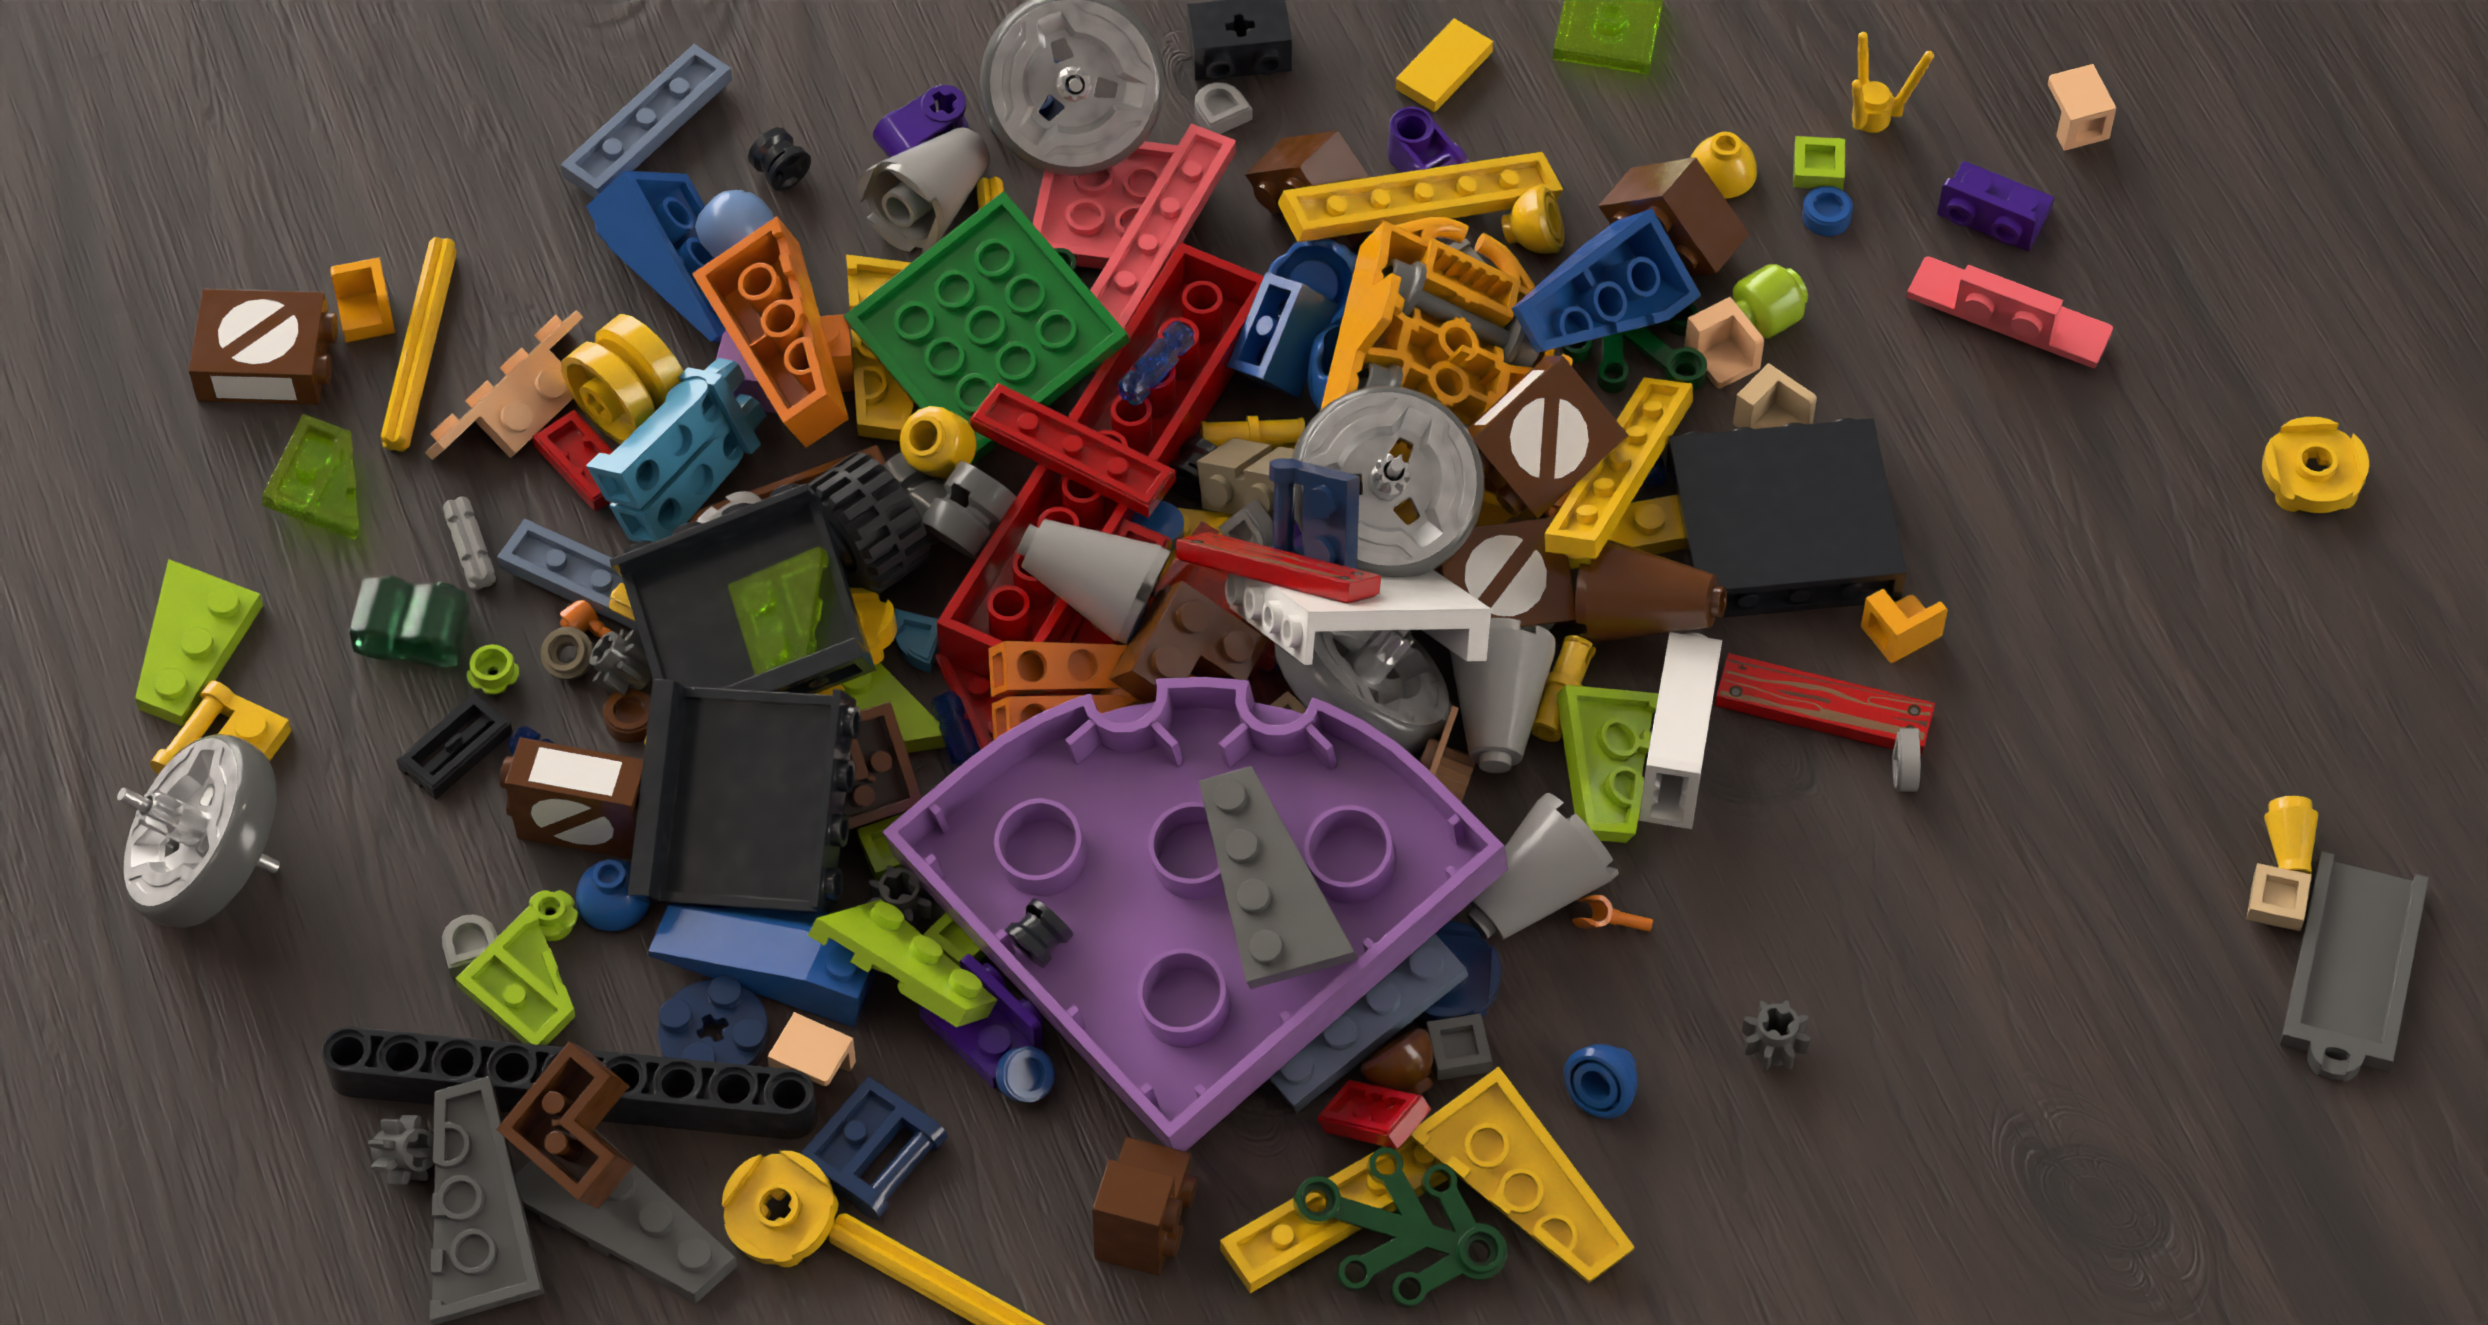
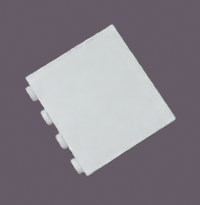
(1404, 603)

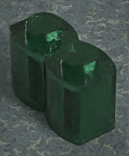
(410, 621)

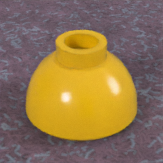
(1728, 163)
(1535, 222)

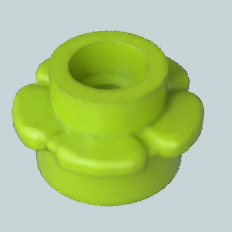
(492, 658)
(562, 922)

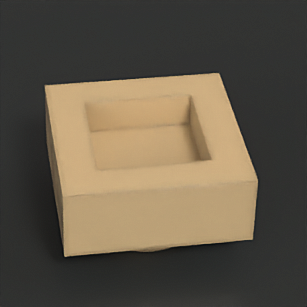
(2278, 897)

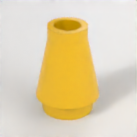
(2292, 831)

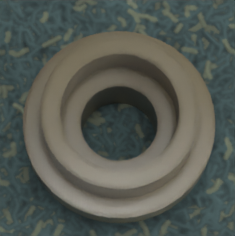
(556, 642)

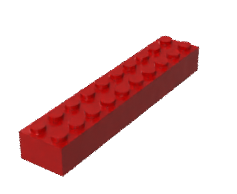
(999, 596)

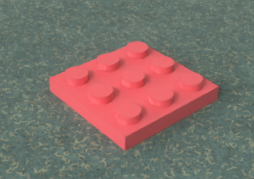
(1095, 209)

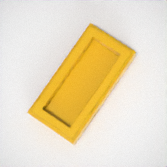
(1444, 65)

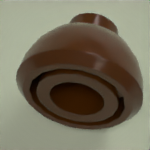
(1402, 1063)

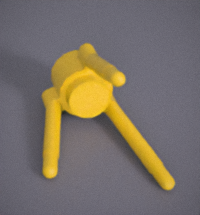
(1873, 100)

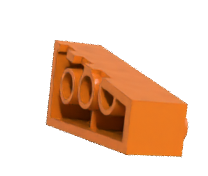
(774, 321)

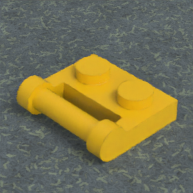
(246, 721)

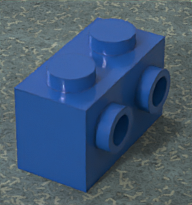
(1280, 334)

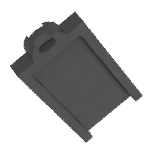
(2353, 968)

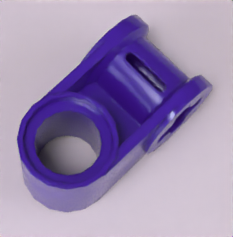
(920, 121)
(1419, 143)

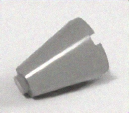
(923, 188)
(1095, 572)
(1503, 693)
(1548, 868)

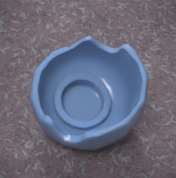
(730, 219)

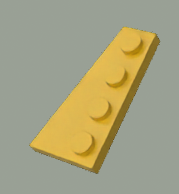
(879, 399)
(1521, 1170)

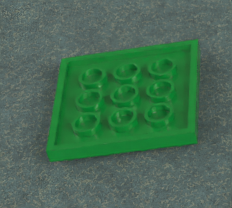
(986, 312)

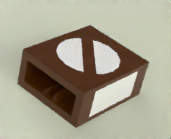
(262, 346)
(1543, 437)
(1514, 574)
(573, 796)

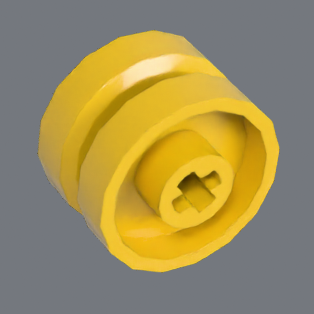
(621, 376)

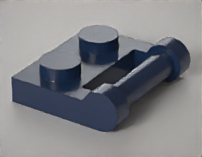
(1328, 514)
(861, 1133)

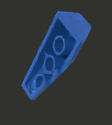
(652, 229)
(1609, 286)
(767, 956)

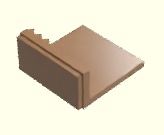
(1448, 764)

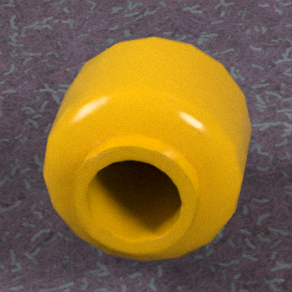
(936, 441)

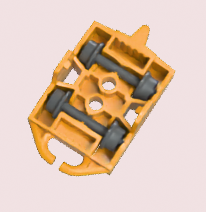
(1434, 326)

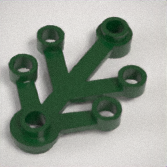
(1672, 361)
(1410, 1229)

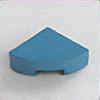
(917, 639)

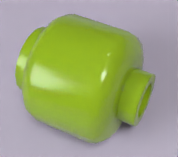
(1771, 298)

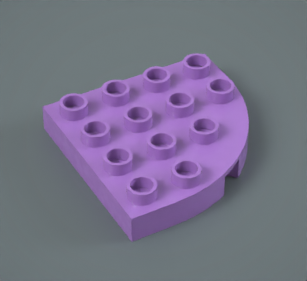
(1117, 842)

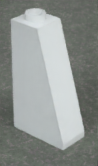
(1680, 730)

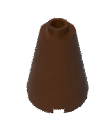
(1643, 594)

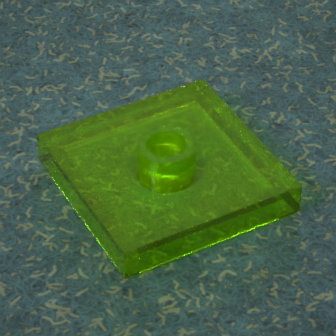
(1609, 33)

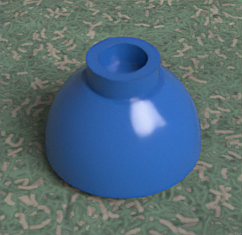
(604, 897)
(1601, 1080)

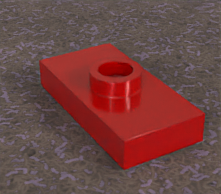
(569, 447)
(1373, 1114)

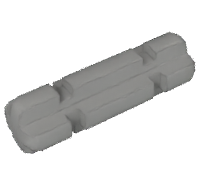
(469, 543)

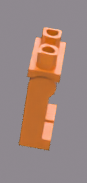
(1051, 669)

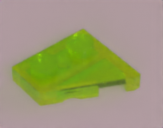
(316, 478)
(780, 609)

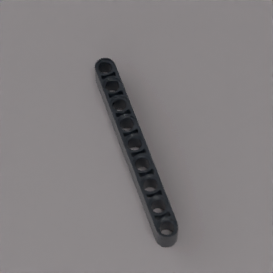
(644, 1105)

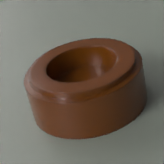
(627, 715)

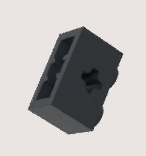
(1239, 38)

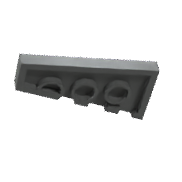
(1271, 895)
(480, 1225)
(637, 1226)

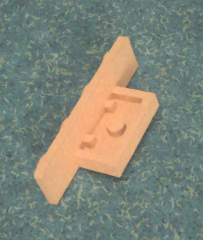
(521, 400)

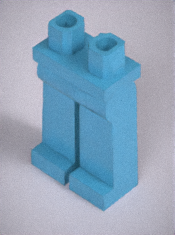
(679, 452)

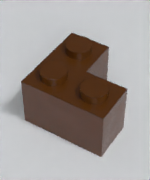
(1305, 163)
(1688, 208)
(1186, 636)
(882, 769)
(558, 1123)
(1142, 1205)

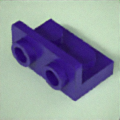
(1994, 205)
(987, 1040)

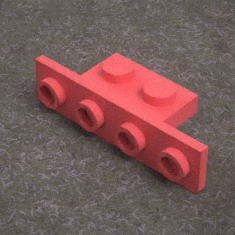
(2010, 310)

